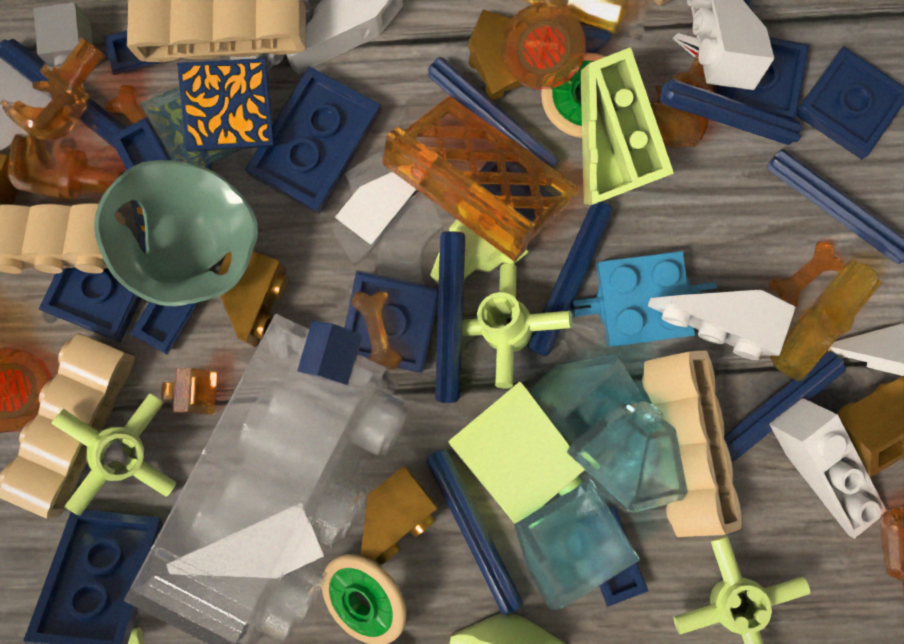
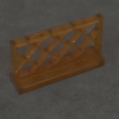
(461, 191)

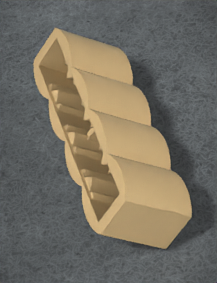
(214, 28)
(50, 238)
(686, 396)
(49, 458)

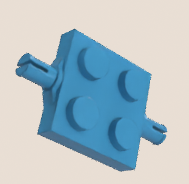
(626, 292)

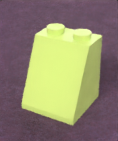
(517, 454)

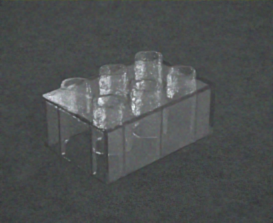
(265, 475)

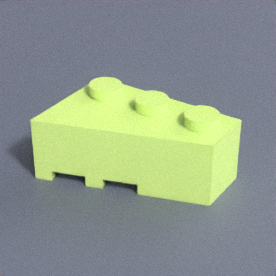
(618, 130)

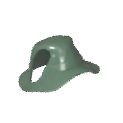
(189, 227)

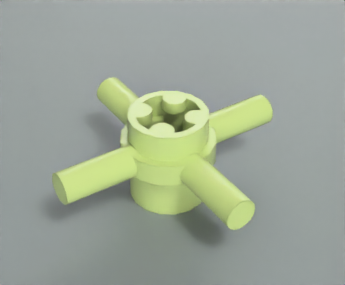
(515, 335)
(97, 444)
(725, 596)

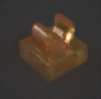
(192, 391)

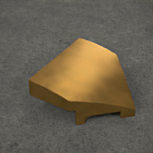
(486, 54)

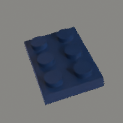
(314, 139)
(91, 578)

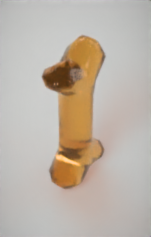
(126, 104)
(822, 261)
(371, 309)

